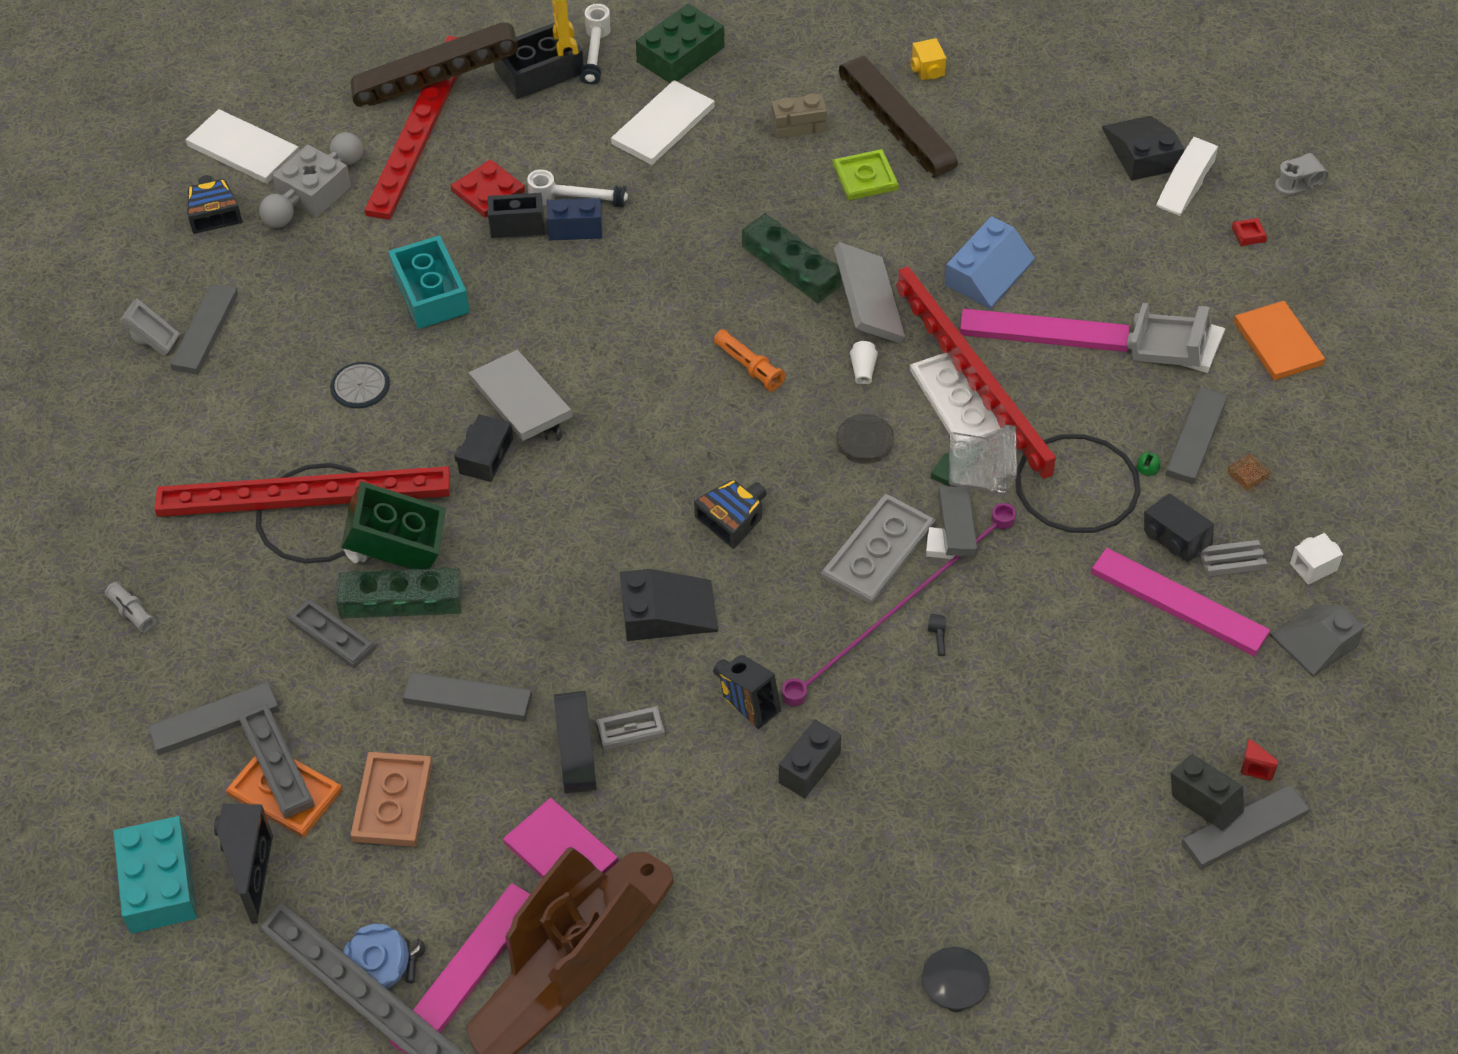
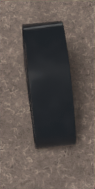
(575, 742)

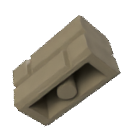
(798, 115)

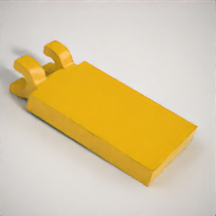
(563, 28)

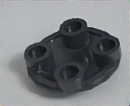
(955, 978)

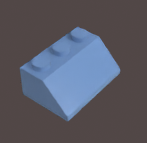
(989, 263)

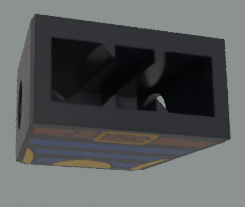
(212, 205)
(731, 510)
(749, 689)

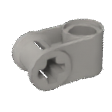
(1300, 174)

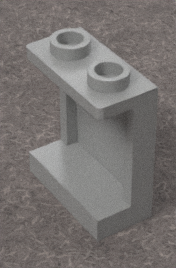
(1170, 338)

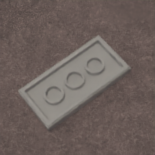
(869, 292)
(520, 395)
(878, 548)

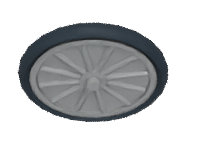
(360, 385)

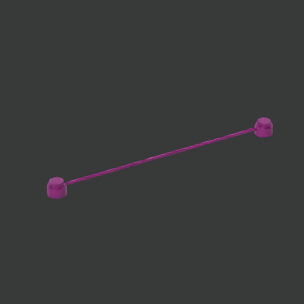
(795, 690)

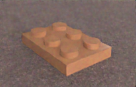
(391, 799)

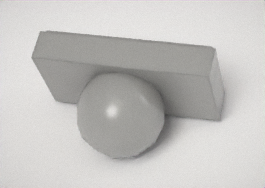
(149, 328)

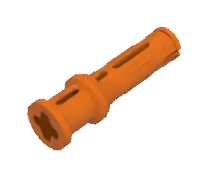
(757, 366)

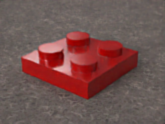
(486, 181)

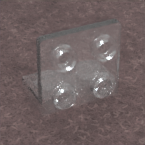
(983, 461)

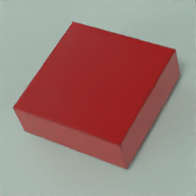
(1249, 232)

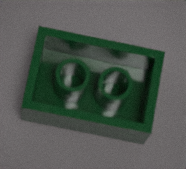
(680, 43)
(393, 527)

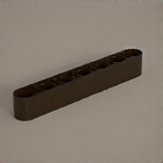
(434, 65)
(899, 116)

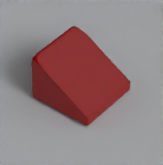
(1258, 762)

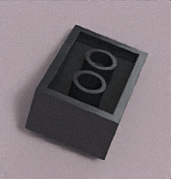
(1144, 146)
(666, 604)
(247, 847)

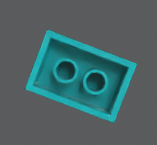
(429, 282)
(154, 874)

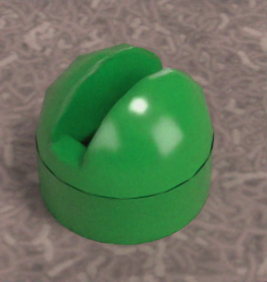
(1154, 465)

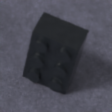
(537, 63)

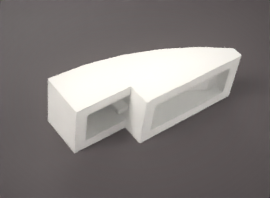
(1187, 176)

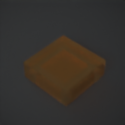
(1248, 472)

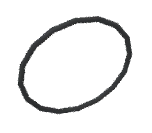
(1081, 529)
(291, 557)

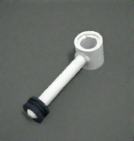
(597, 26)
(543, 182)

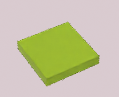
(865, 174)

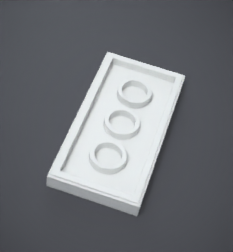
(662, 122)
(242, 146)
(953, 399)

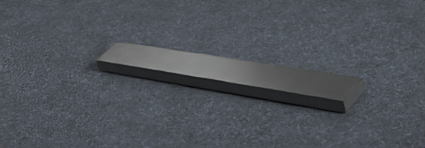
(355, 984)

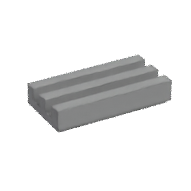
(1232, 553)
(632, 732)

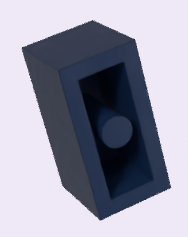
(574, 219)

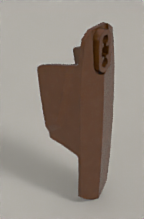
(564, 941)

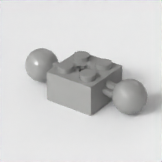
(311, 180)

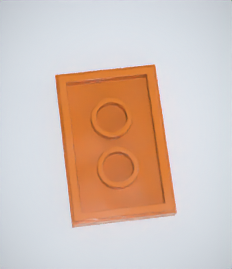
(1279, 340)
(253, 788)

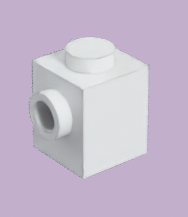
(1316, 558)

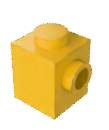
(928, 59)

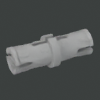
(130, 607)

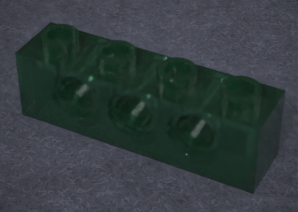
(791, 258)
(385, 599)

